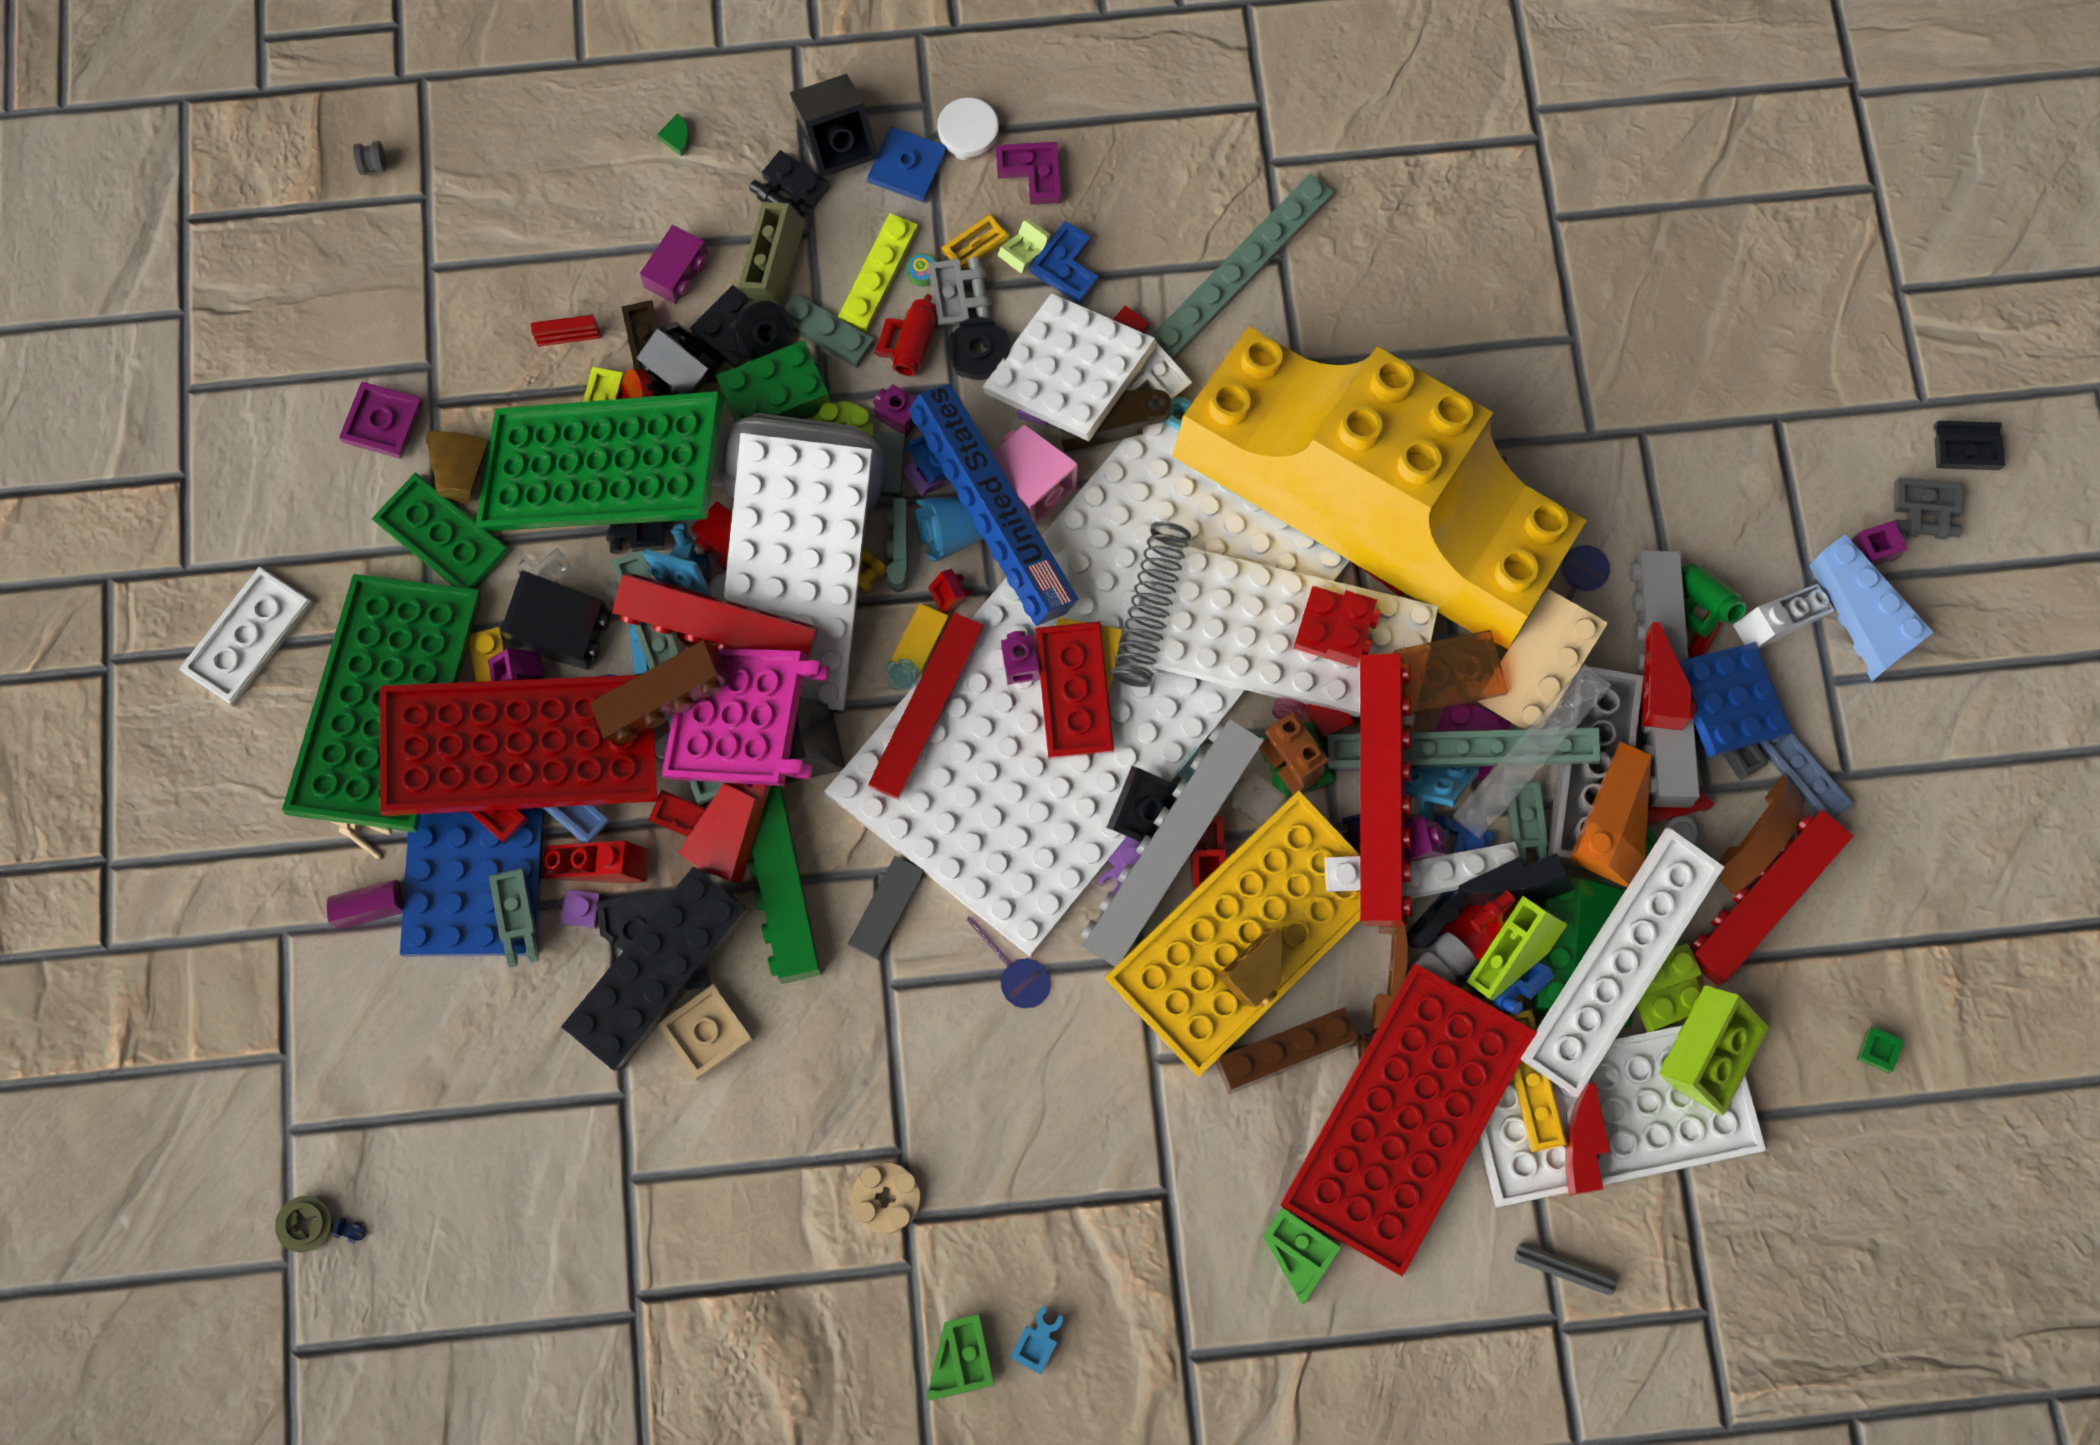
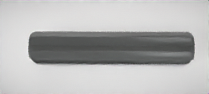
(1565, 1269)

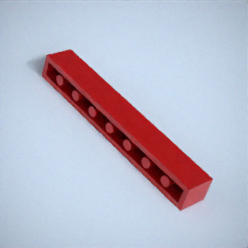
(1384, 790)

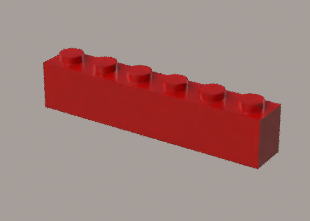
(708, 617)
(1769, 897)

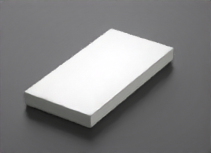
(246, 636)

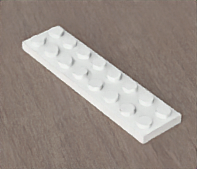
(1621, 962)

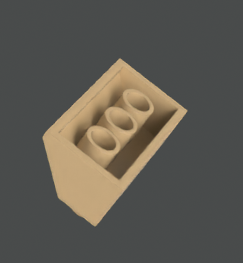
(1544, 657)

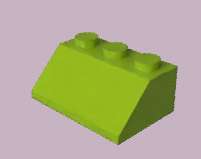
(1714, 1049)

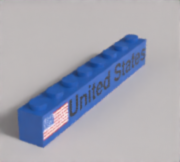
(993, 504)

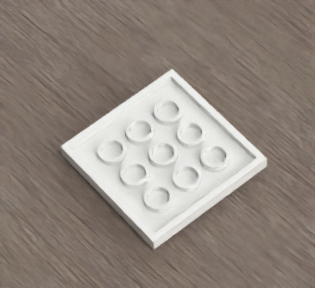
(1070, 366)

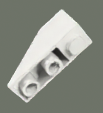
(1783, 616)

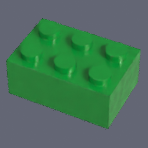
(775, 384)

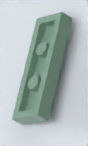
(829, 331)

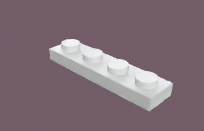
(1451, 870)

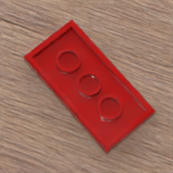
(1074, 690)

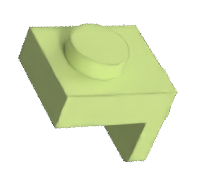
(1025, 246)

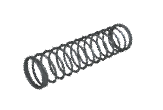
(1132, 669)

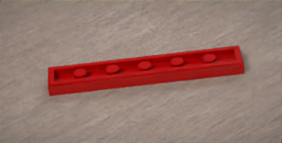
(926, 706)

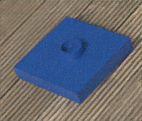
(907, 164)

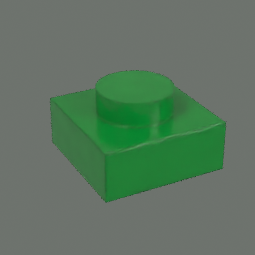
(1880, 1049)

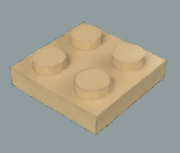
(705, 1032)

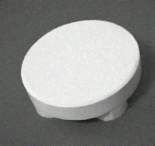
(968, 127)

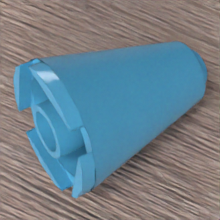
(944, 526)

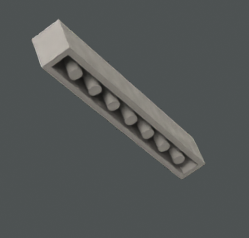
(1661, 600)
(1171, 843)

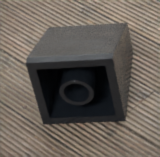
(834, 124)
(555, 621)
(816, 739)

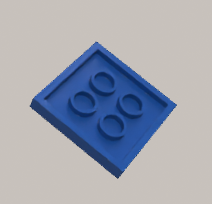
(1734, 700)

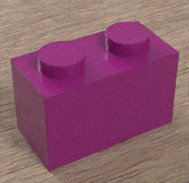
(674, 264)

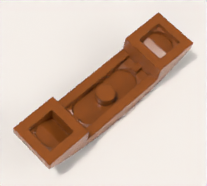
(1766, 837)
(1397, 973)

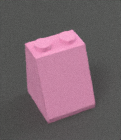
(1036, 471)

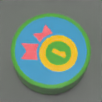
(918, 269)

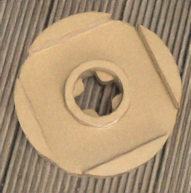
(873, 1182)

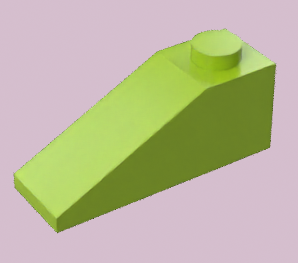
(1516, 948)

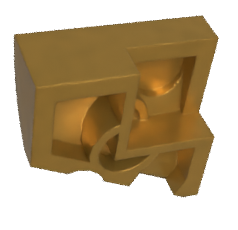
(455, 463)

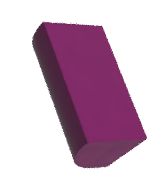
(365, 904)

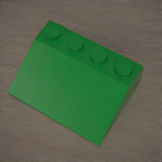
(1585, 913)

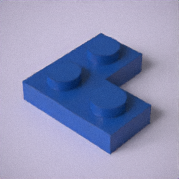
(1059, 267)

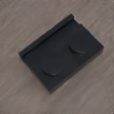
(1969, 445)

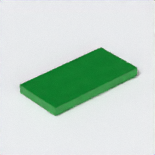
(440, 534)

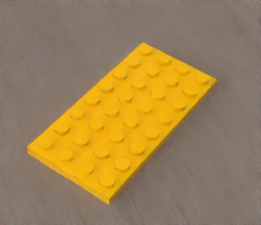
(1262, 885)

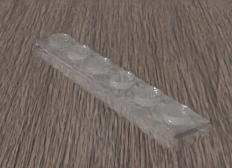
(1532, 751)

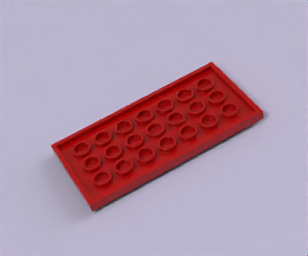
(506, 747)
(1408, 1119)

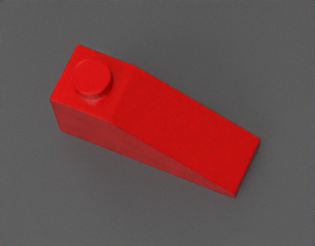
(1665, 686)

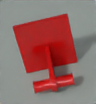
(1480, 924)

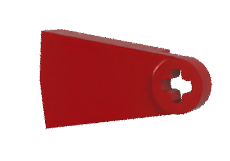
(727, 831)

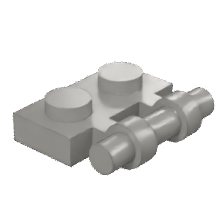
(949, 292)

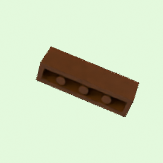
(661, 693)
(1286, 1050)

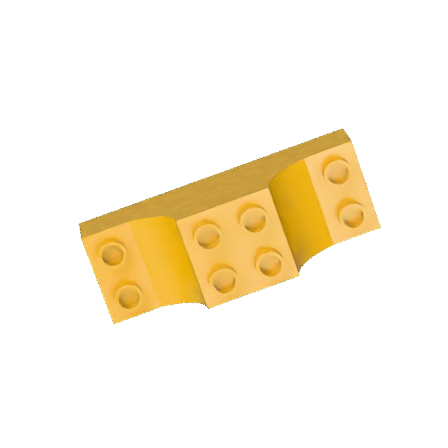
(1382, 475)

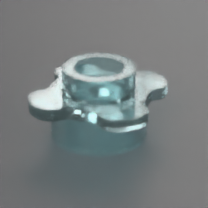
(902, 674)

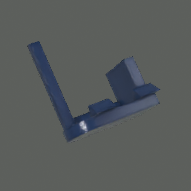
(1353, 827)
(351, 1231)

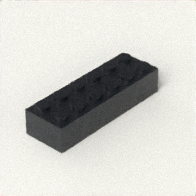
(656, 969)

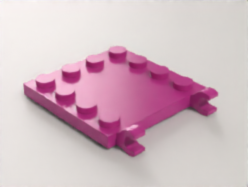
(748, 725)

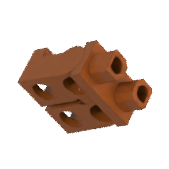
(1292, 744)

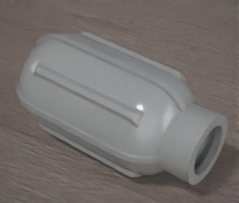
(792, 428)

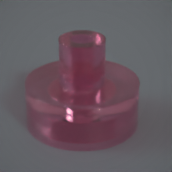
(1284, 706)

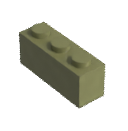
(772, 252)

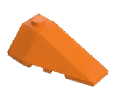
(1616, 825)

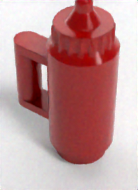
(913, 338)

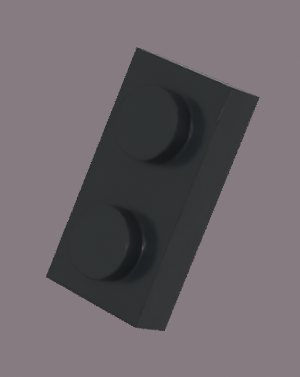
(1442, 911)

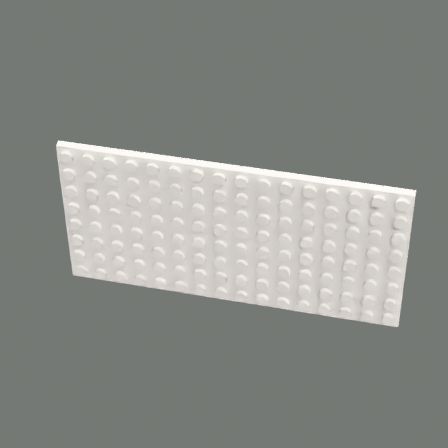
(985, 802)

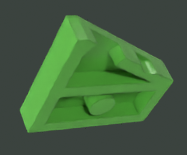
(1300, 1252)
(960, 1360)

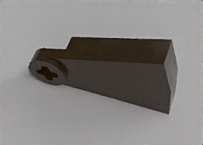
(1125, 419)

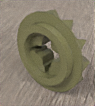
(289, 1218)

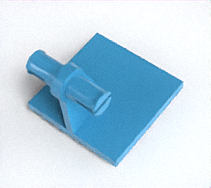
(678, 566)
(1439, 786)

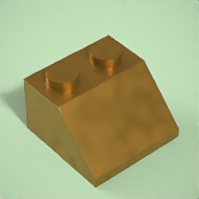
(1256, 970)

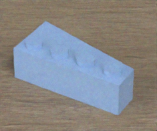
(1868, 606)

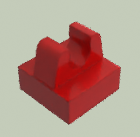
(948, 591)

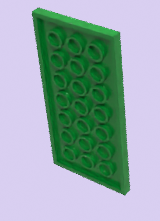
(601, 462)
(383, 638)

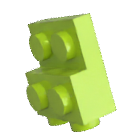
(1671, 991)

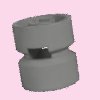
(1448, 959)

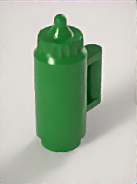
(1713, 596)

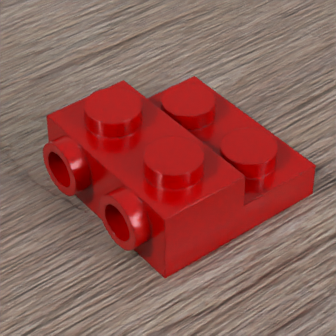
(1337, 625)

